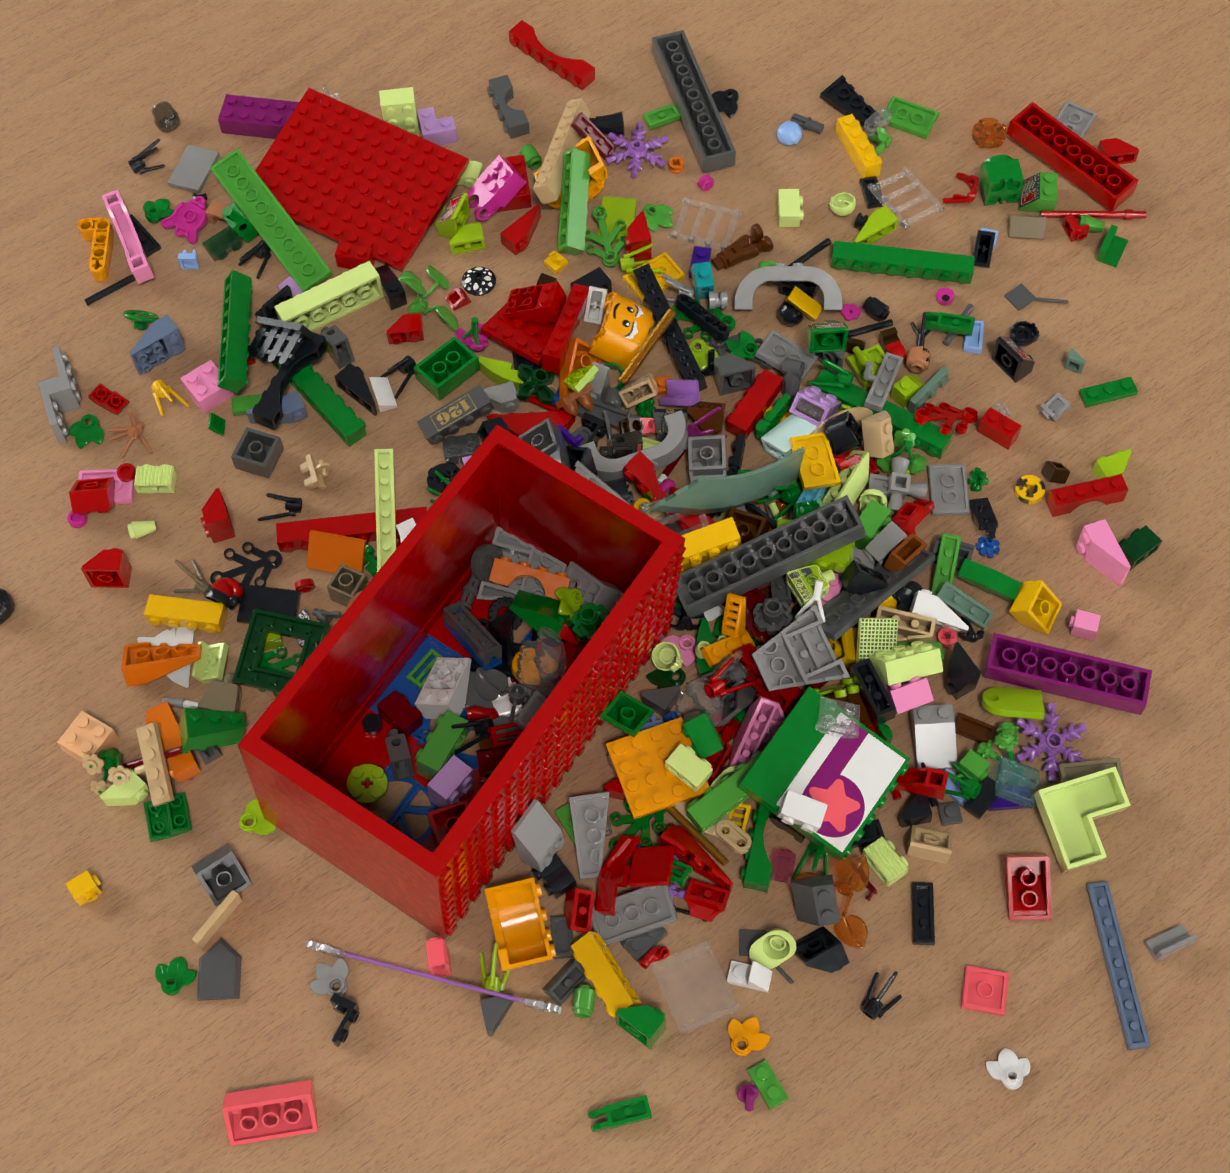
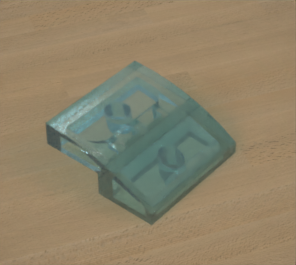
(1016, 782)

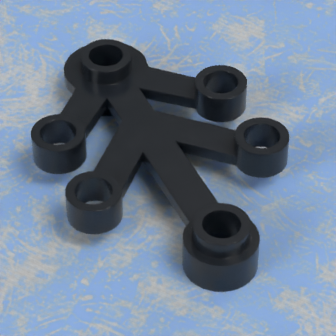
(249, 566)

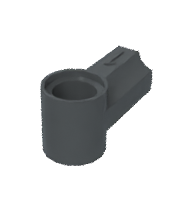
(792, 373)

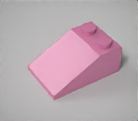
(1103, 552)

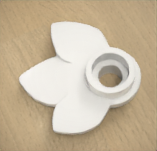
(1007, 1066)

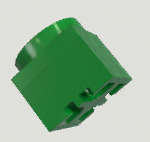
(1000, 180)

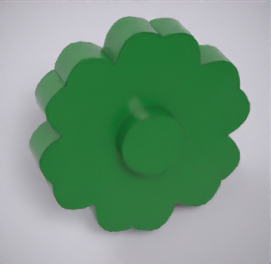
(588, 620)

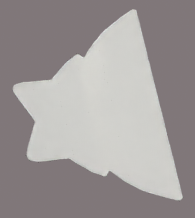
(182, 636)

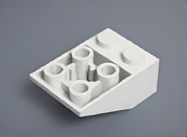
(445, 688)

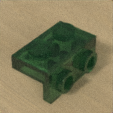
(223, 243)

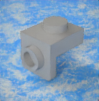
(1055, 407)

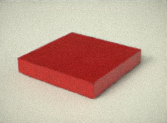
(651, 866)

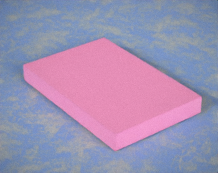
(122, 490)

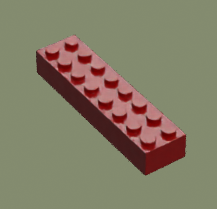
(1072, 156)

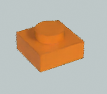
(661, 382)

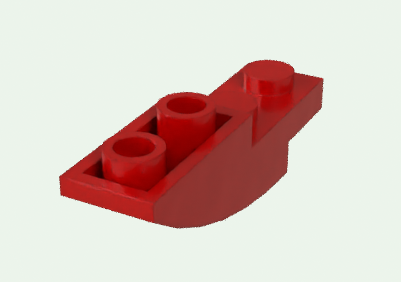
(911, 515)

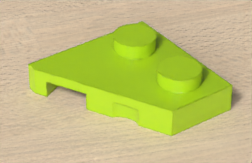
(580, 377)

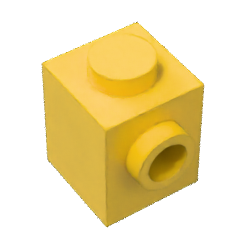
(84, 887)

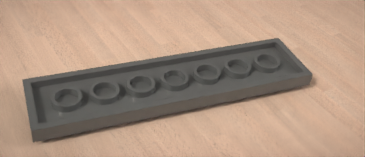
(846, 608)

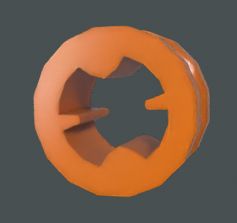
(676, 169)

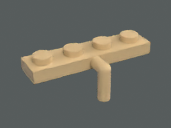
(154, 764)

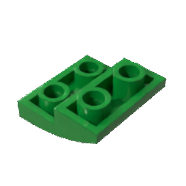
(167, 819)

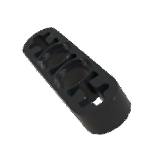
(689, 307)

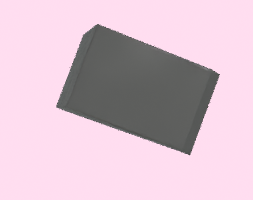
(661, 699)
(494, 1011)

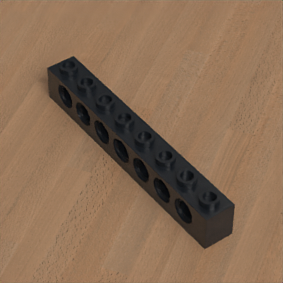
(673, 334)

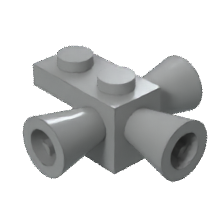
(897, 485)

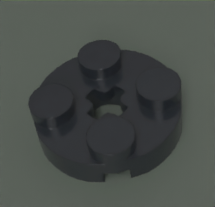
(448, 470)

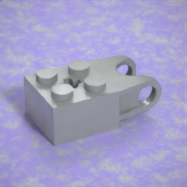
(707, 456)

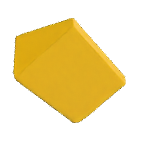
(804, 303)

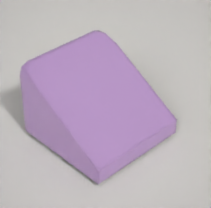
(295, 289)

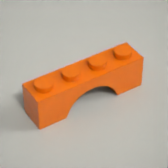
(506, 572)

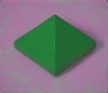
(216, 424)

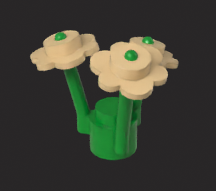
(107, 759)

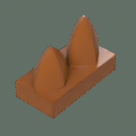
(570, 404)

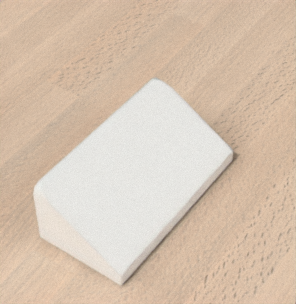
(383, 393)

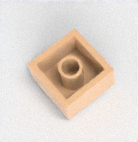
(87, 736)

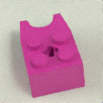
(495, 187)

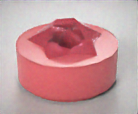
(947, 637)

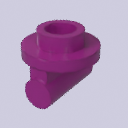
(748, 1094)

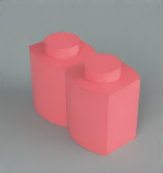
(438, 957)

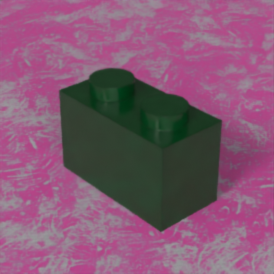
(1140, 545)

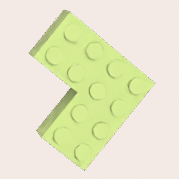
(1070, 812)

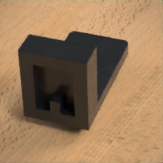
(596, 426)
(341, 1006)

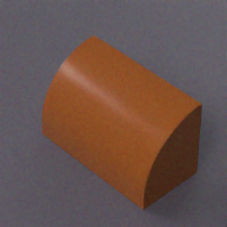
(905, 553)

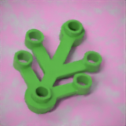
(606, 239)

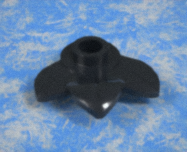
(725, 103)
(906, 594)

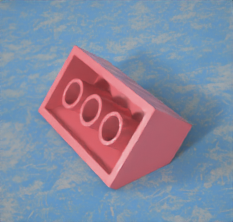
(270, 1112)

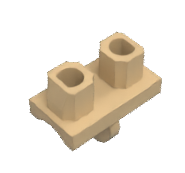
(317, 470)

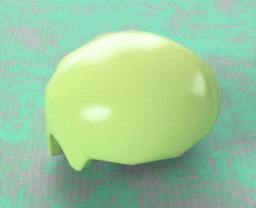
(842, 204)
(870, 494)

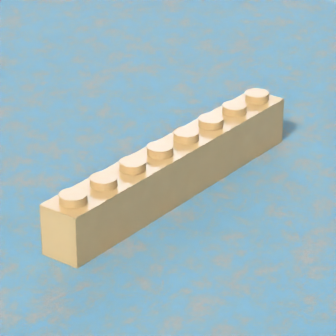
(549, 179)

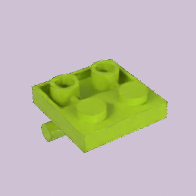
(859, 358)

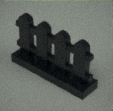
(277, 340)

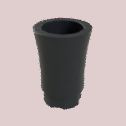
(610, 123)

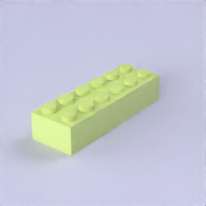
(333, 298)

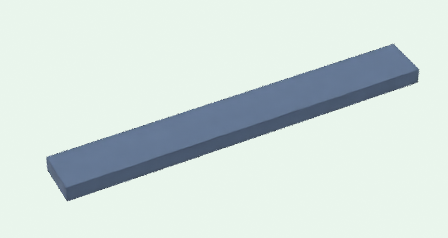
(1118, 966)

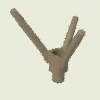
(201, 585)

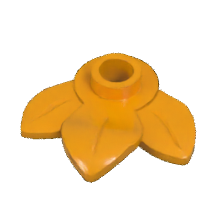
(748, 1034)

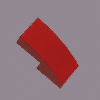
(107, 399)

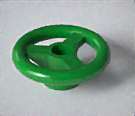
(140, 318)

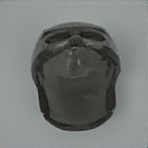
(165, 117)

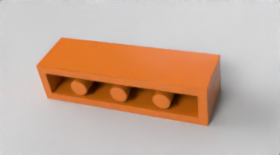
(183, 765)

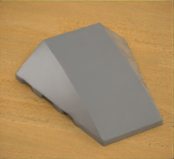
(519, 551)
(799, 655)

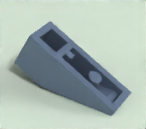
(292, 409)

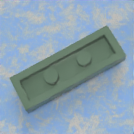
(929, 390)
(965, 605)

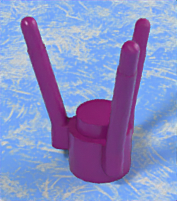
(693, 431)

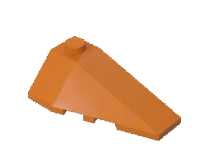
(576, 357)
(147, 662)

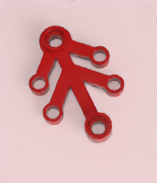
(967, 416)

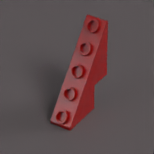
(522, 422)

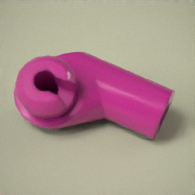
(667, 484)

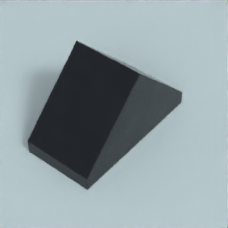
(983, 248)
(917, 812)

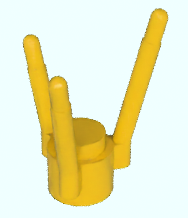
(162, 390)

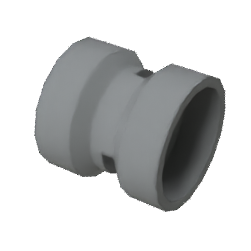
(717, 299)

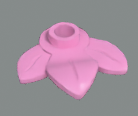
(687, 653)

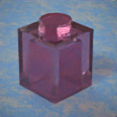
(783, 866)

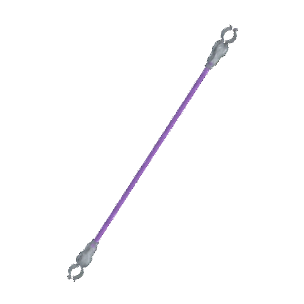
(536, 1004)

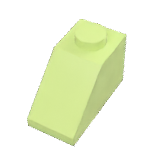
(126, 794)

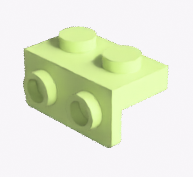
(212, 662)

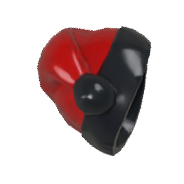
(226, 592)

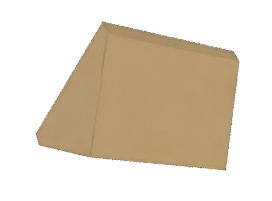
(930, 844)

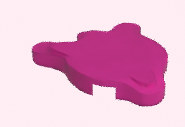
(188, 219)

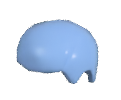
(789, 133)

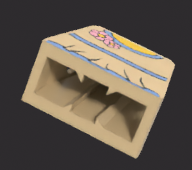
(641, 388)

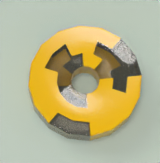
(1032, 482)

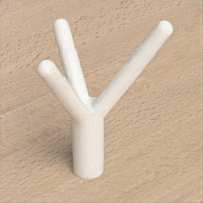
(817, 598)

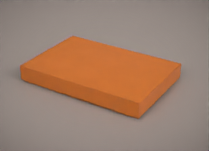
(330, 550)

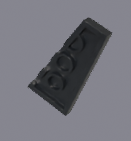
(846, 100)

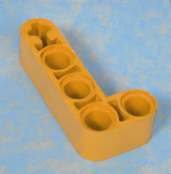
(102, 237)

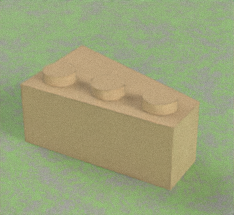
(910, 625)

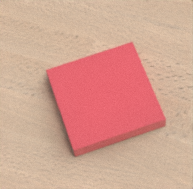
(984, 990)

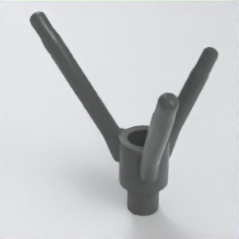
(324, 616)

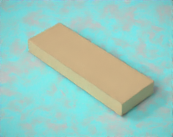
(217, 919)

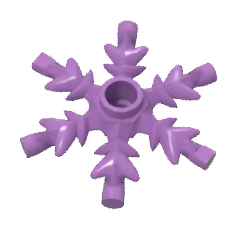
(636, 149)
(1053, 737)

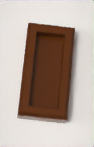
(974, 729)

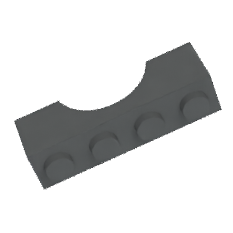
(514, 121)

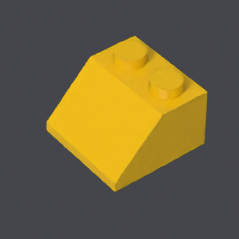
(1036, 606)
(846, 647)

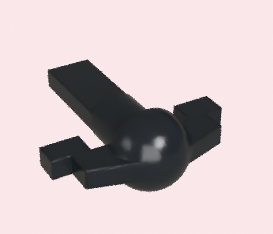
(710, 370)
(971, 635)

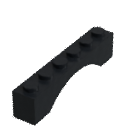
(269, 409)

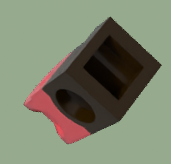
(631, 424)

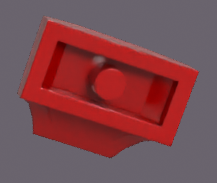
(706, 900)

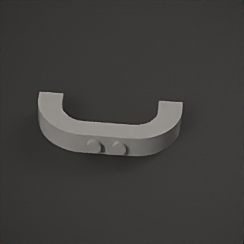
(783, 273)
(660, 454)

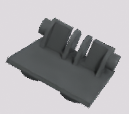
(460, 446)

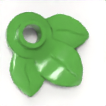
(659, 217)

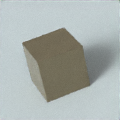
(346, 584)

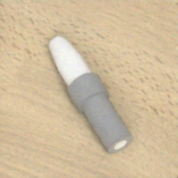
(180, 703)

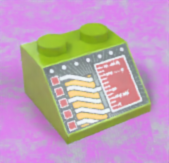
(454, 216)

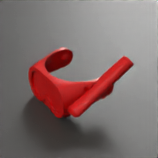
(972, 181)
(844, 464)

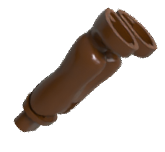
(743, 248)

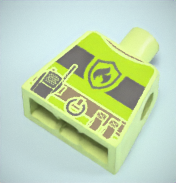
(803, 582)

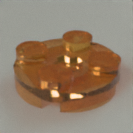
(997, 131)

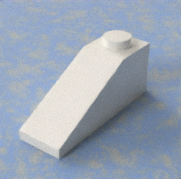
(932, 606)

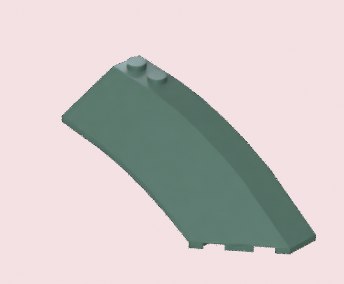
(732, 491)

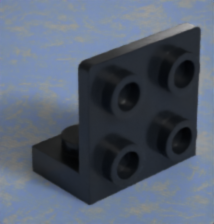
(268, 308)

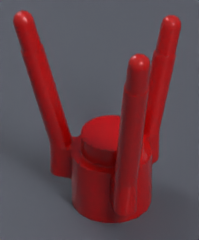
(716, 686)

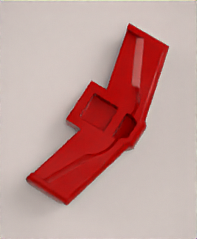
(614, 874)

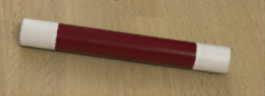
(666, 472)

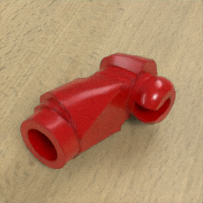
(479, 712)

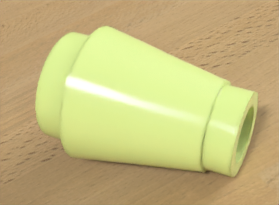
(140, 528)

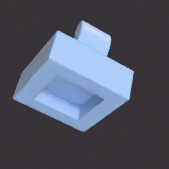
(188, 260)

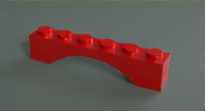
(575, 71)
(558, 343)
(642, 472)
(924, 782)

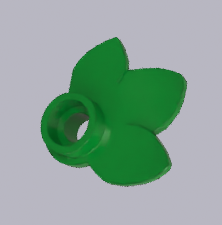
(156, 210)
(742, 346)
(85, 433)
(175, 973)

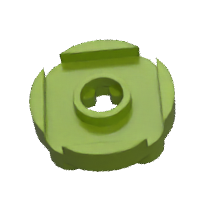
(375, 792)

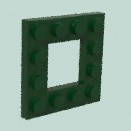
(264, 622)

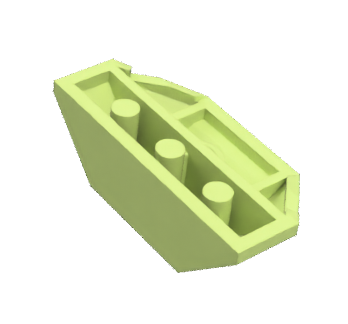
(852, 480)

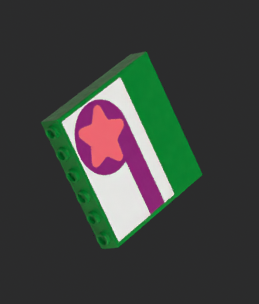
(829, 769)

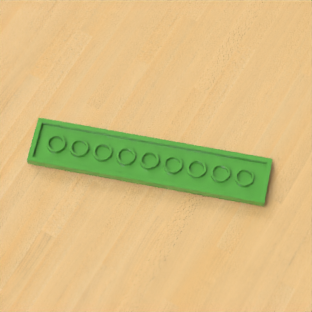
(271, 220)

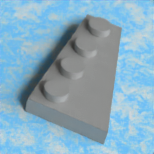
(589, 829)

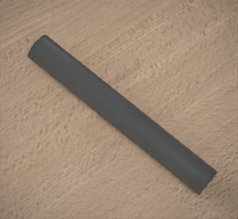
(951, 336)

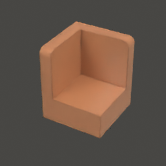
(215, 211)

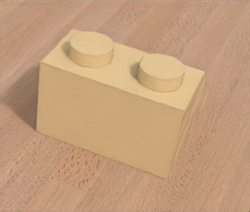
(878, 435)

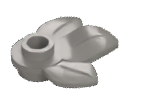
(330, 976)

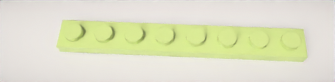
(385, 505)

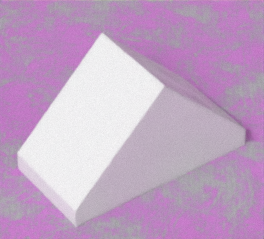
(595, 304)

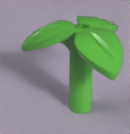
(882, 139)

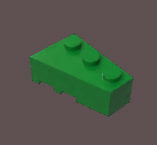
(209, 728)

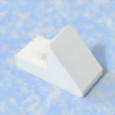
(749, 976)

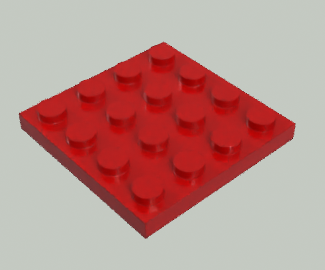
(519, 336)

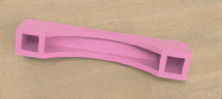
(129, 238)

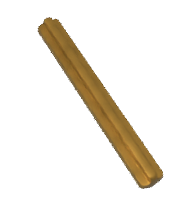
(647, 346)

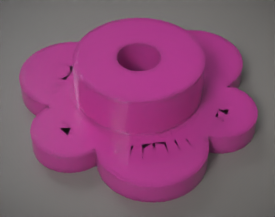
(851, 311)

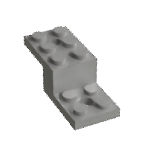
(60, 395)
(592, 588)

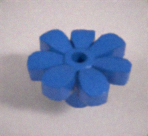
(988, 547)

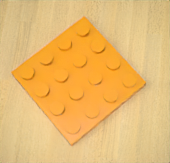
(642, 769)

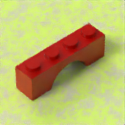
(1066, 499)

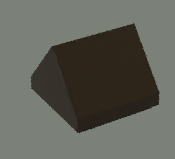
(852, 342)

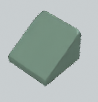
(1074, 362)

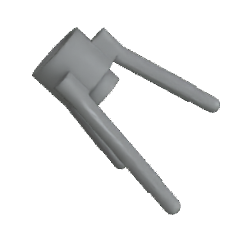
(683, 289)

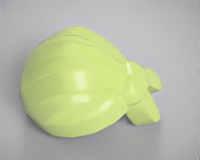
(667, 657)

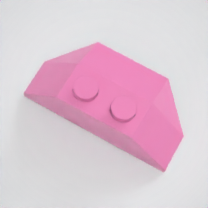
(756, 730)

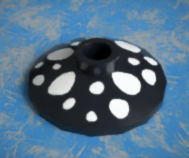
(478, 281)

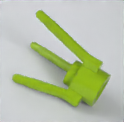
(628, 263)
(492, 983)

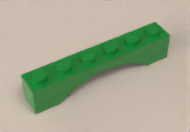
(759, 868)

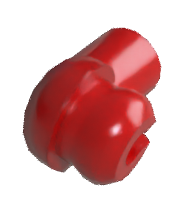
(653, 954)

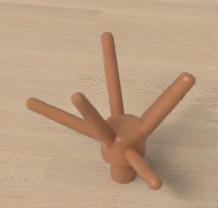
(133, 431)

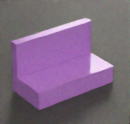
(681, 392)

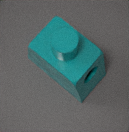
(702, 278)

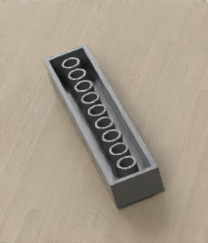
(693, 101)
(769, 556)

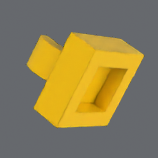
(555, 262)

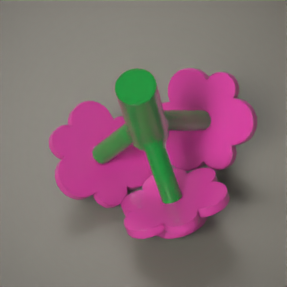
(480, 339)

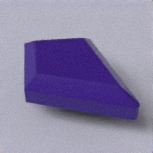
(569, 439)

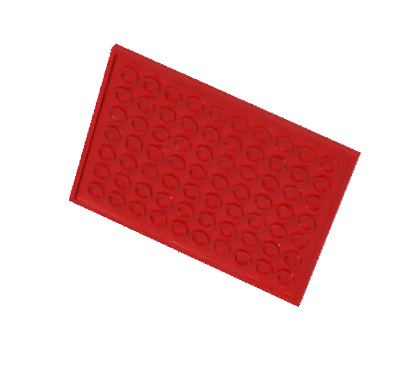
(359, 177)

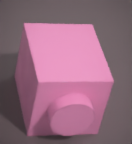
(1084, 624)

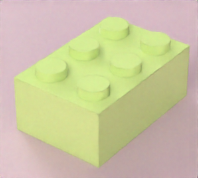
(400, 109)
(907, 662)

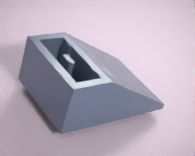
(157, 345)

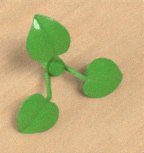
(420, 305)

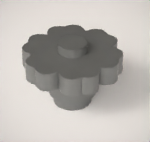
(772, 616)

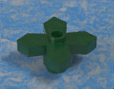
(535, 383)

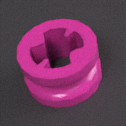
(706, 182)

